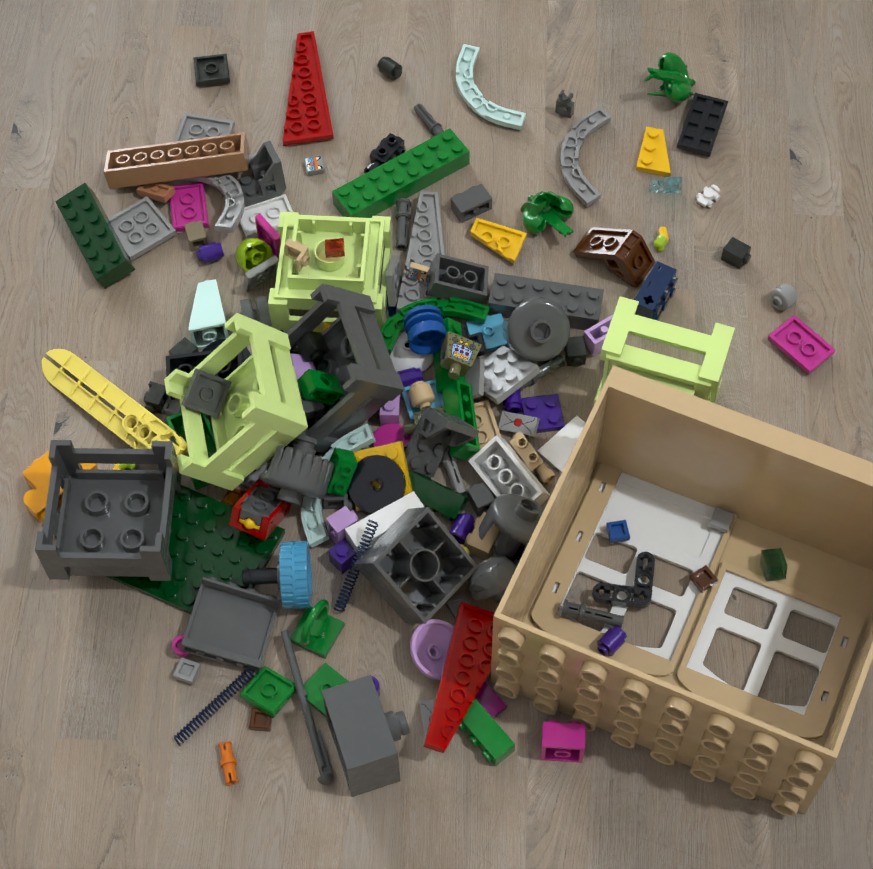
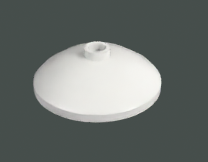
(404, 358)

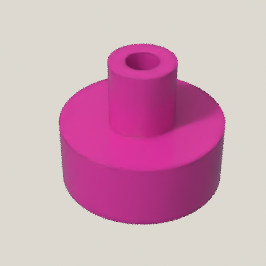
(176, 644)

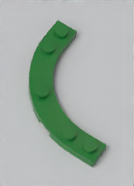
(454, 307)

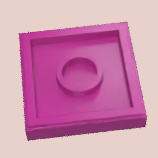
(268, 234)

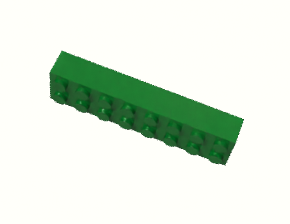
(402, 176)

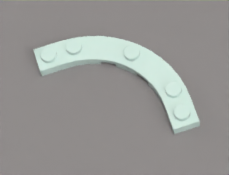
(474, 98)
(312, 508)

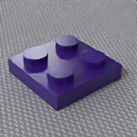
(545, 408)

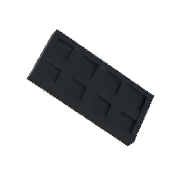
(702, 124)

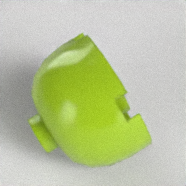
(252, 253)

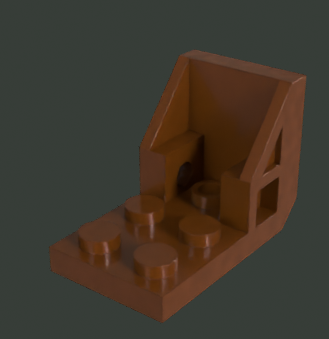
(621, 250)

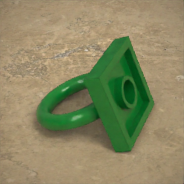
(317, 630)

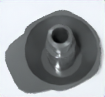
(492, 577)

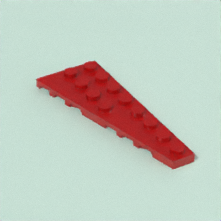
(307, 102)
(462, 675)

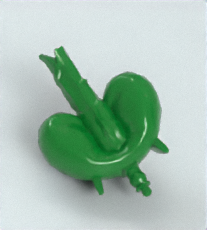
(674, 77)
(544, 209)

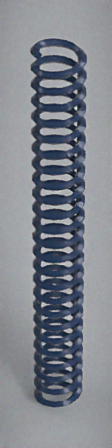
(349, 576)
(212, 705)

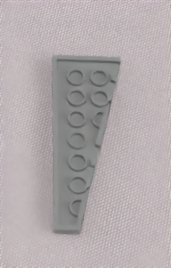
(424, 244)

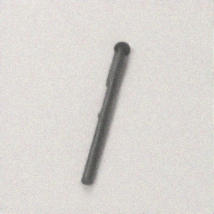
(324, 767)

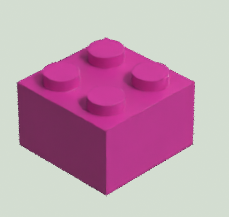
(563, 741)

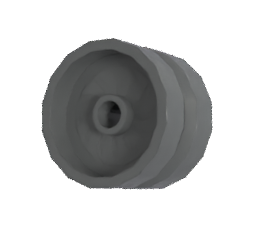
(259, 314)

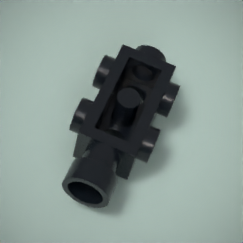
(388, 149)

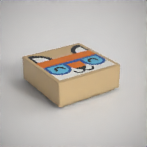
(418, 272)

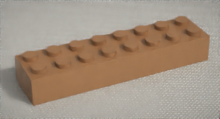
(177, 160)

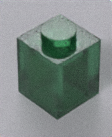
(773, 564)

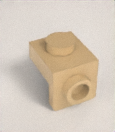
(298, 252)

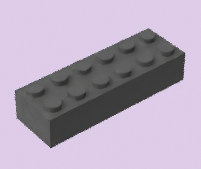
(578, 302)

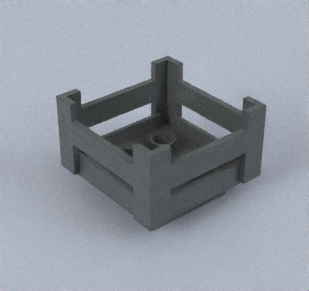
(355, 356)
(109, 517)

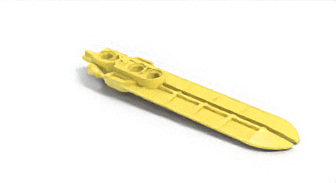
(131, 428)

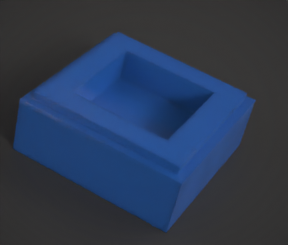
(617, 531)

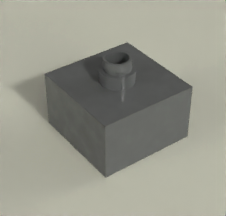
(416, 565)
(364, 735)

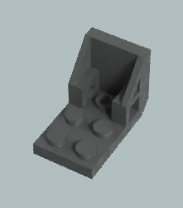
(264, 184)
(431, 438)

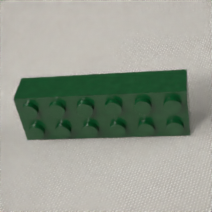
(95, 235)

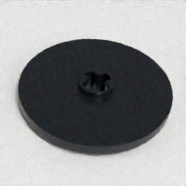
(369, 471)

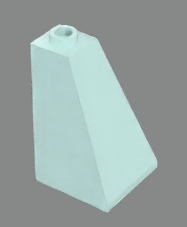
(207, 316)

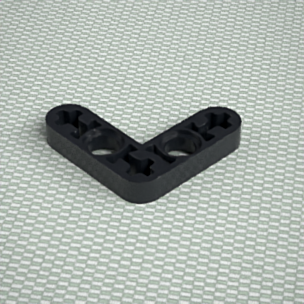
(638, 589)

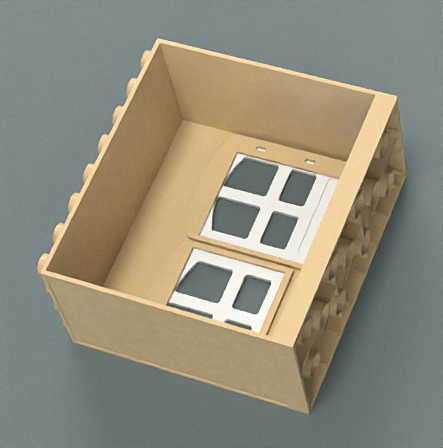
(664, 470)

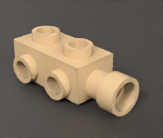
(531, 458)

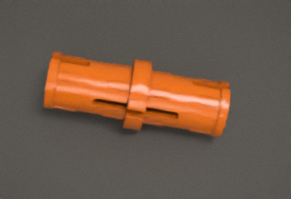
(228, 763)

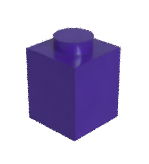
(342, 556)

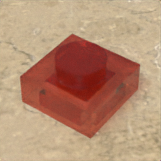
(334, 247)

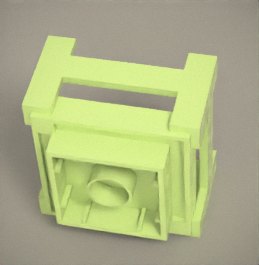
(358, 271)
(682, 375)
(258, 411)

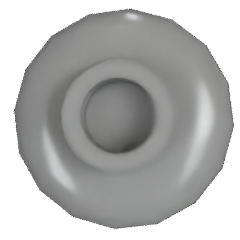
(783, 297)

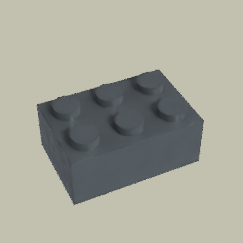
(457, 279)

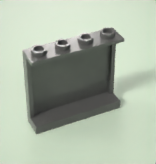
(230, 624)

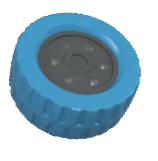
(291, 575)

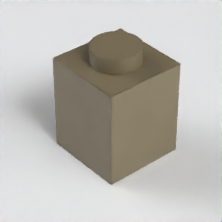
(195, 235)

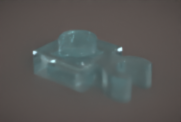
(667, 185)

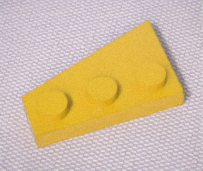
(653, 153)
(499, 238)

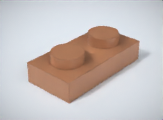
(156, 191)

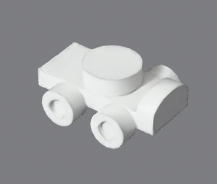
(708, 195)

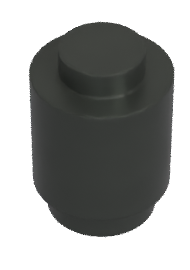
(389, 67)

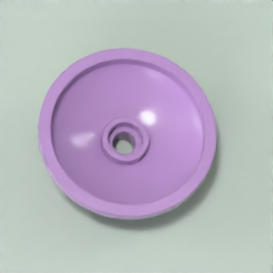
(432, 637)

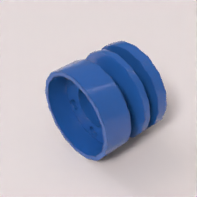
(424, 329)

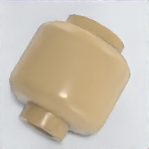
(421, 395)

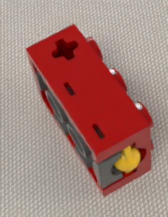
(259, 510)

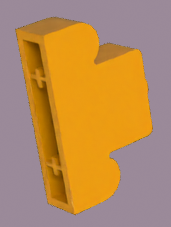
(38, 479)

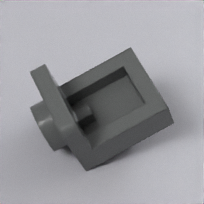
(334, 501)

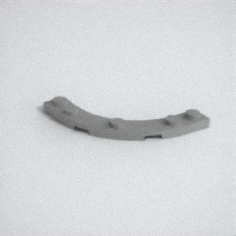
(569, 155)
(234, 200)

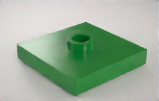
(323, 679)
(268, 691)

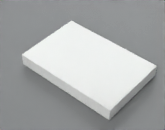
(268, 209)
(560, 446)

